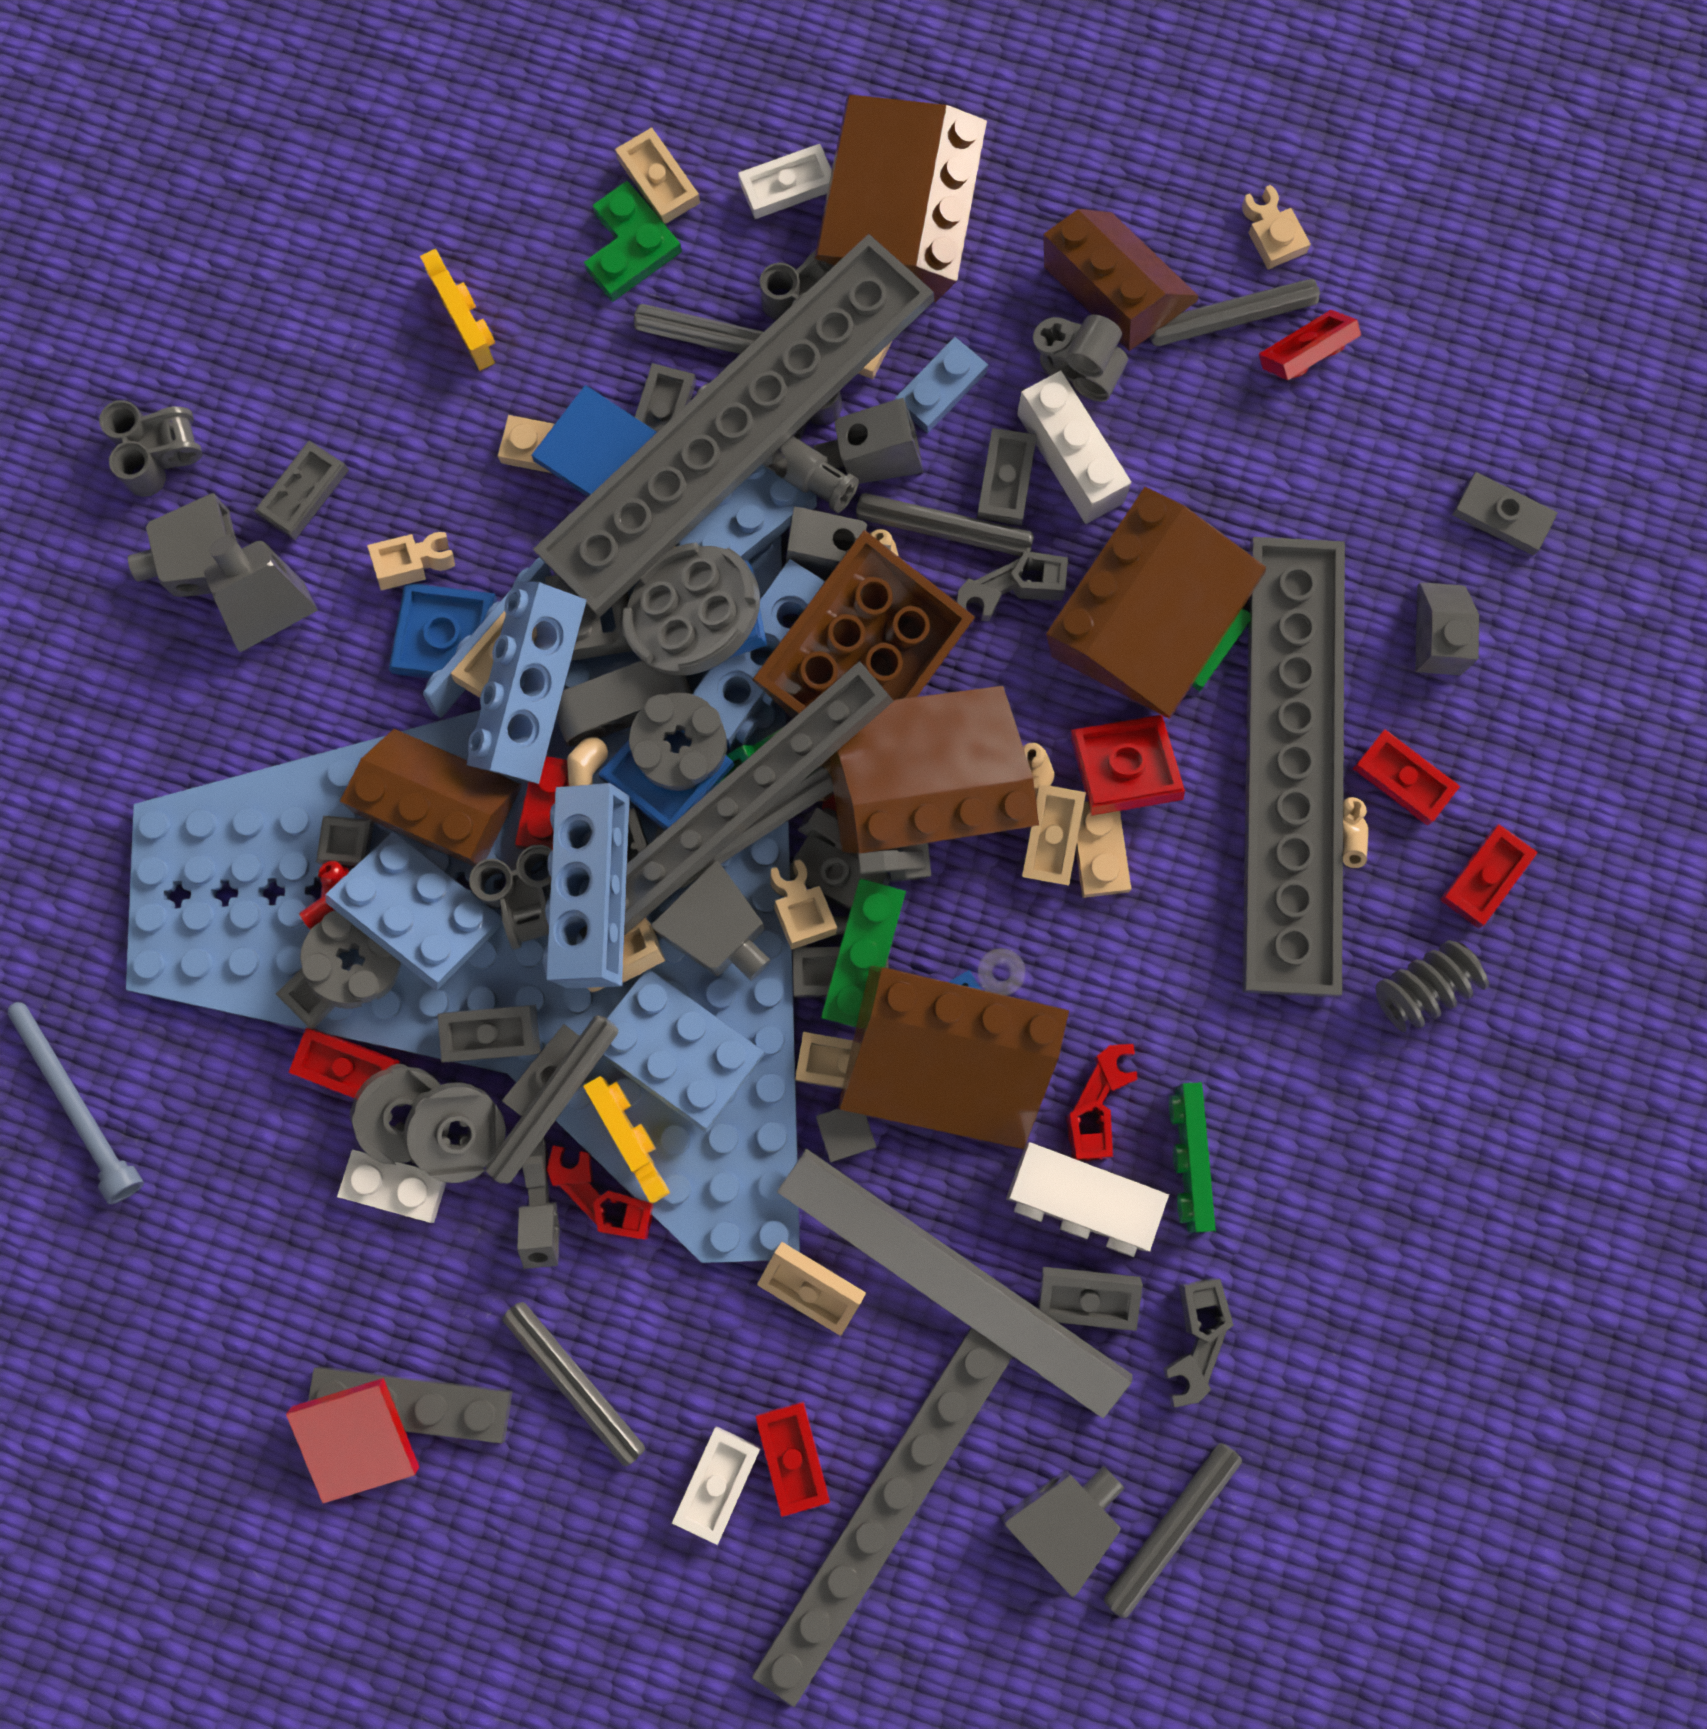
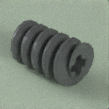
(1430, 982)

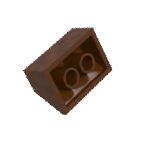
(1115, 274)
(431, 797)

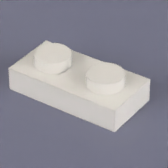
(786, 181)
(391, 1187)
(716, 1485)

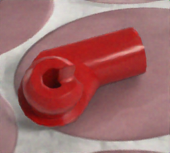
(330, 875)

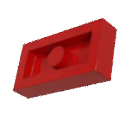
(1310, 344)
(1406, 777)
(535, 821)
(1488, 876)
(336, 1062)
(792, 1458)

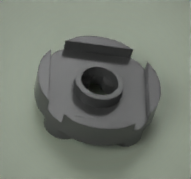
(665, 716)
(324, 969)
(372, 1109)
(434, 1113)

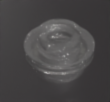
(1011, 961)

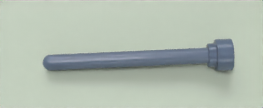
(116, 1177)

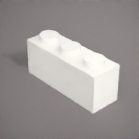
(1073, 447)
(1086, 1199)

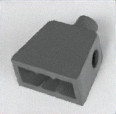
(875, 443)
(821, 540)
(182, 546)
(255, 591)
(714, 925)
(1067, 1525)

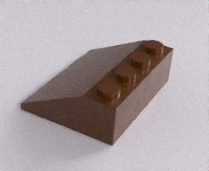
(906, 181)
(1154, 603)
(870, 613)
(933, 773)
(951, 1057)

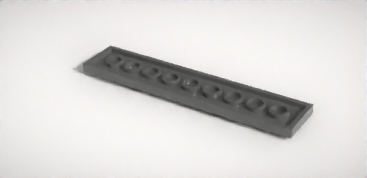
(734, 424)
(1295, 770)

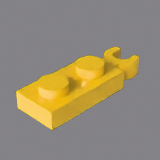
(458, 304)
(632, 1141)

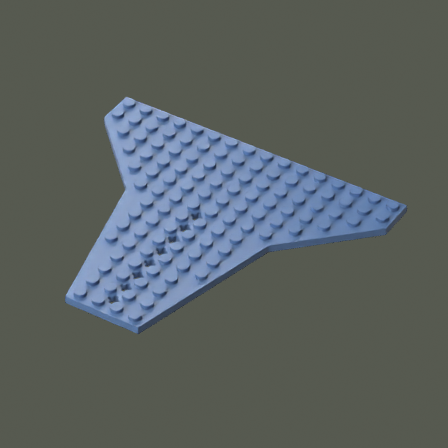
(242, 954)

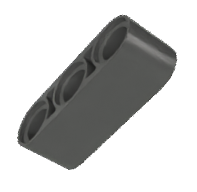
(612, 701)

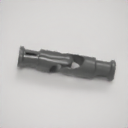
(810, 472)

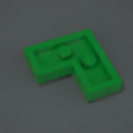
(639, 245)

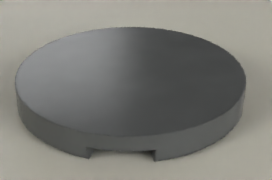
(691, 609)

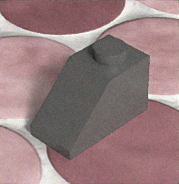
(1445, 629)

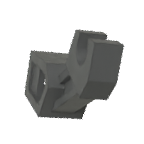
(989, 588)
(902, 862)
(539, 1220)
(1199, 1364)

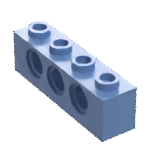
(786, 595)
(545, 668)
(602, 906)

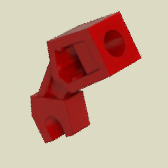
(1103, 1079)
(578, 1186)

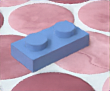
(942, 384)

